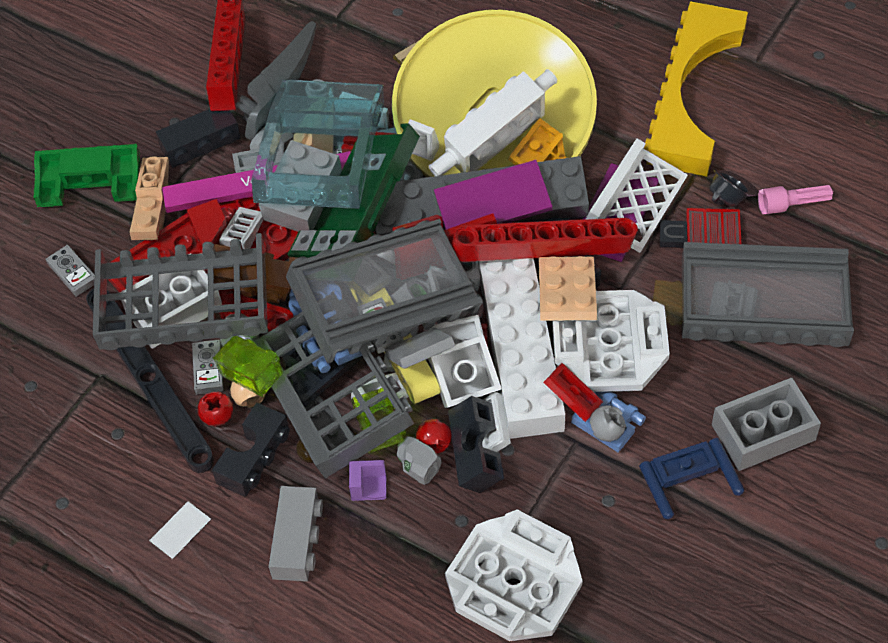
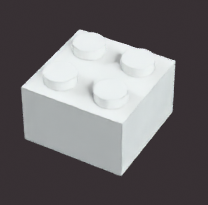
(465, 371)

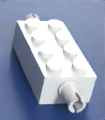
(494, 123)

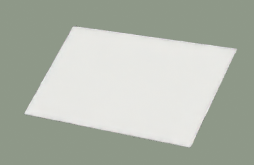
(180, 530)

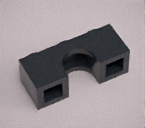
(475, 465)
(243, 470)

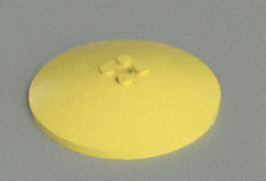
(476, 56)

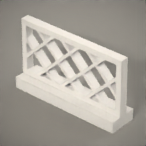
(620, 180)

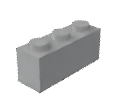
(295, 533)

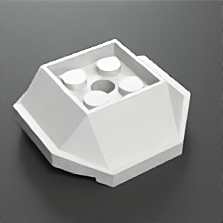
(638, 339)
(521, 550)

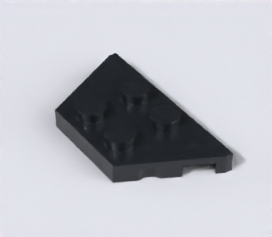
(309, 380)

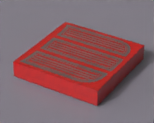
(713, 225)

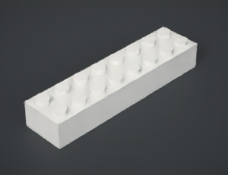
(520, 347)

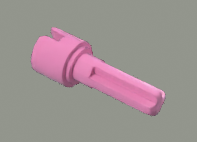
(779, 199)

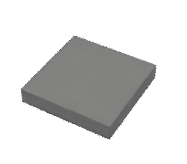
(419, 347)

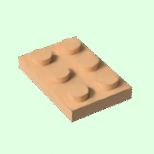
(567, 288)

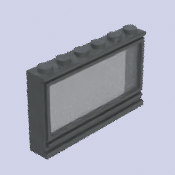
(381, 288)
(766, 294)

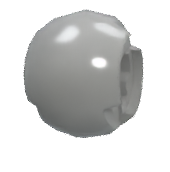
(607, 423)

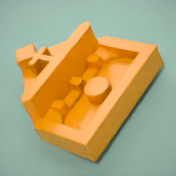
(539, 144)

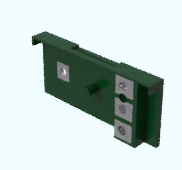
(346, 225)

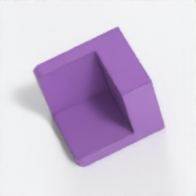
(367, 480)

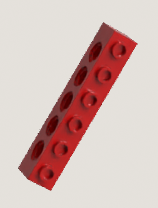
(226, 55)

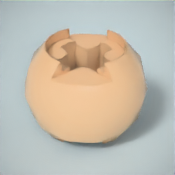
(243, 396)

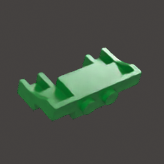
(86, 168)

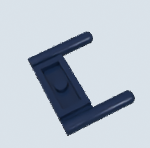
(687, 465)

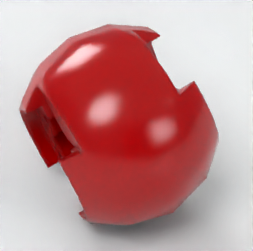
(217, 416)
(434, 434)

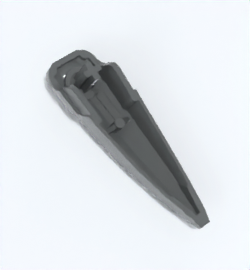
(265, 86)

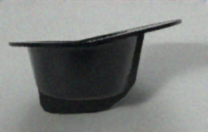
(730, 188)

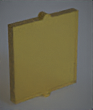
(670, 296)

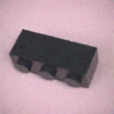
(197, 135)

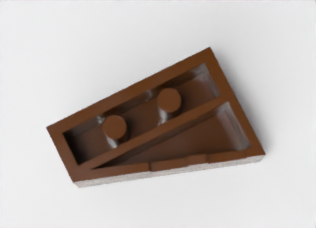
(276, 281)

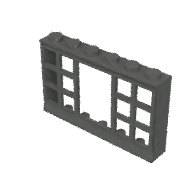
(179, 263)
(328, 462)

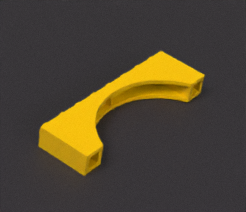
(674, 135)

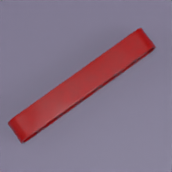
(544, 239)

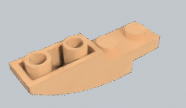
(150, 203)

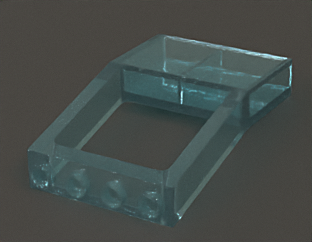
(318, 109)

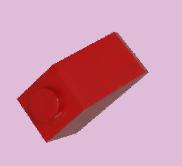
(208, 221)

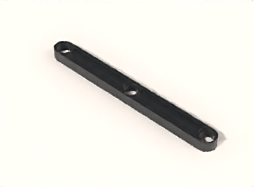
(160, 395)

